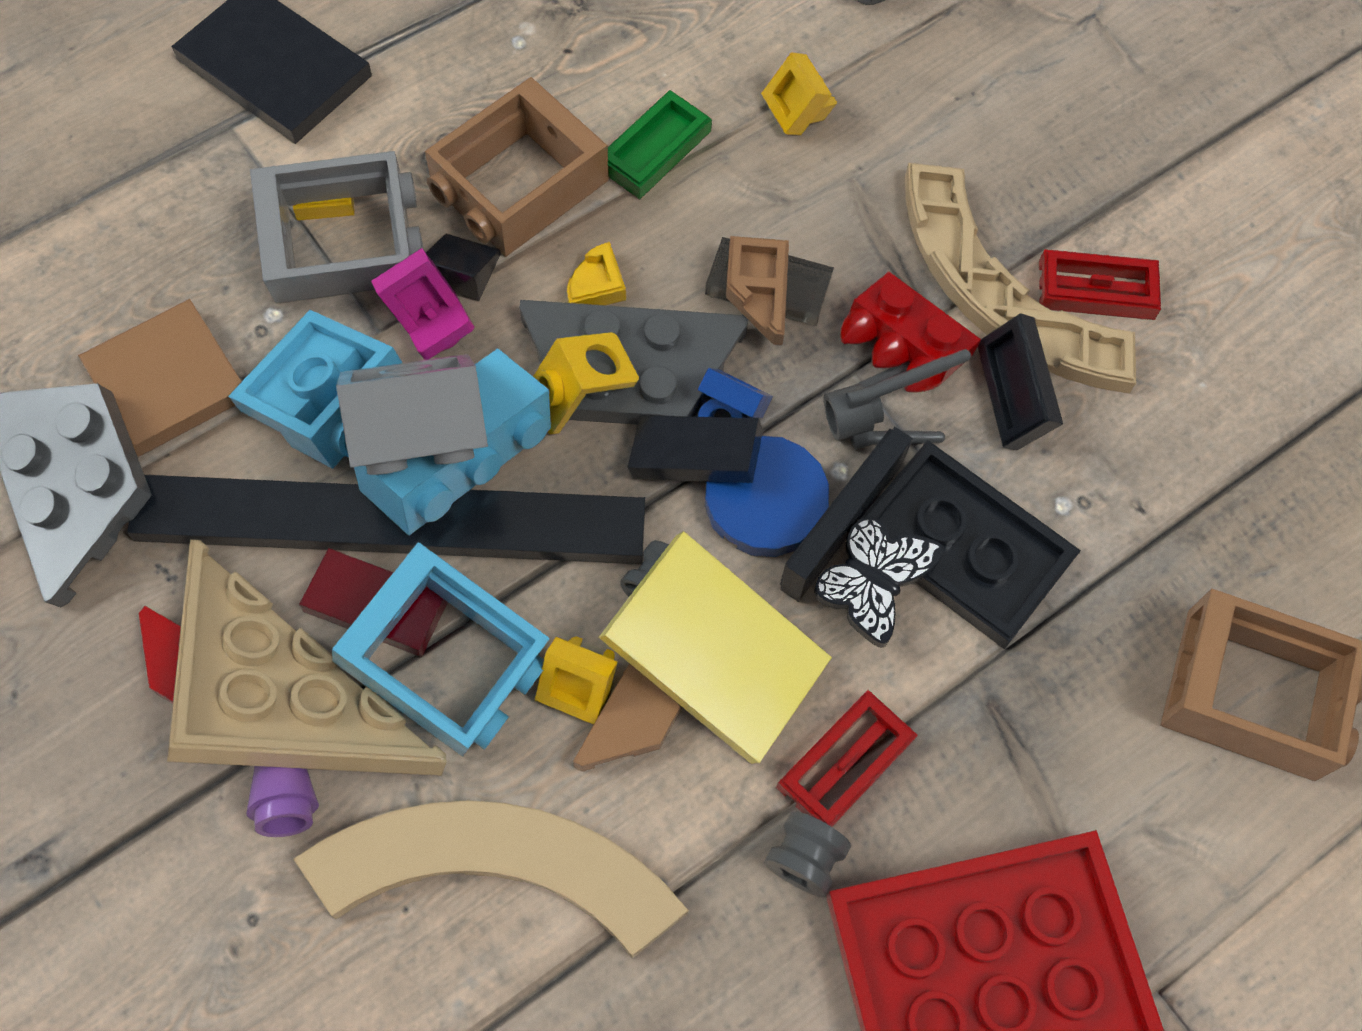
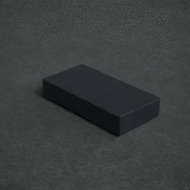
(1019, 382)
(696, 449)

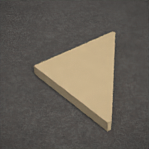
(272, 694)

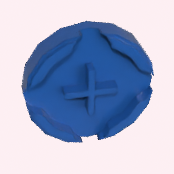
(775, 509)

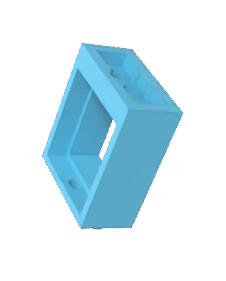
(389, 605)

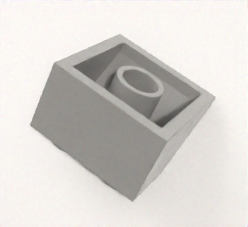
(411, 413)

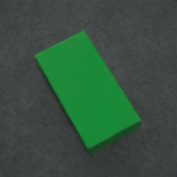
(656, 143)

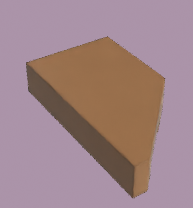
(759, 283)
(631, 722)

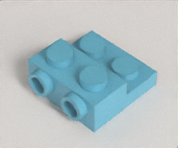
(298, 381)

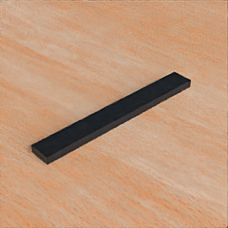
(346, 520)

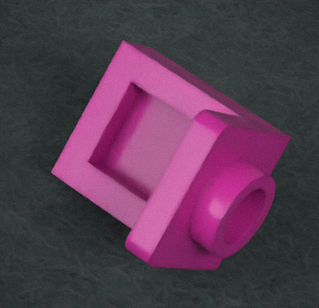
(424, 304)

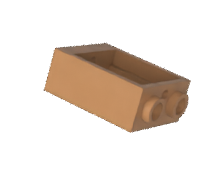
(552, 126)
(1192, 690)

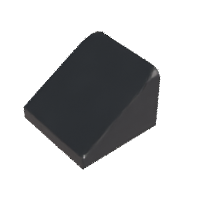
(464, 264)

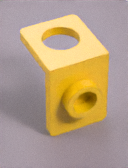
(571, 376)

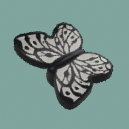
(874, 576)

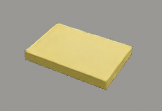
(716, 647)

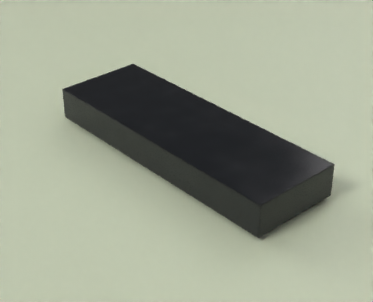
(843, 513)

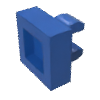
(732, 395)

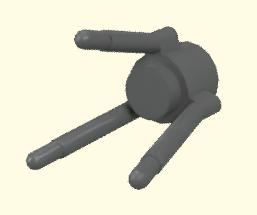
(857, 408)

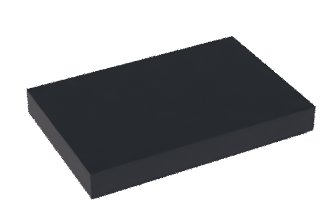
(273, 63)
(995, 552)

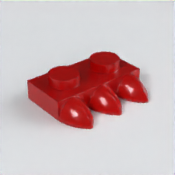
(906, 329)

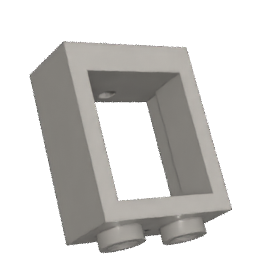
(322, 180)

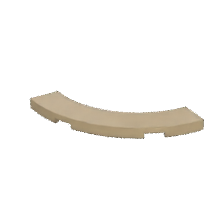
(993, 296)
(499, 843)

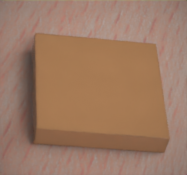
(164, 375)

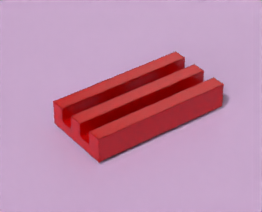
(1101, 292)
(809, 802)

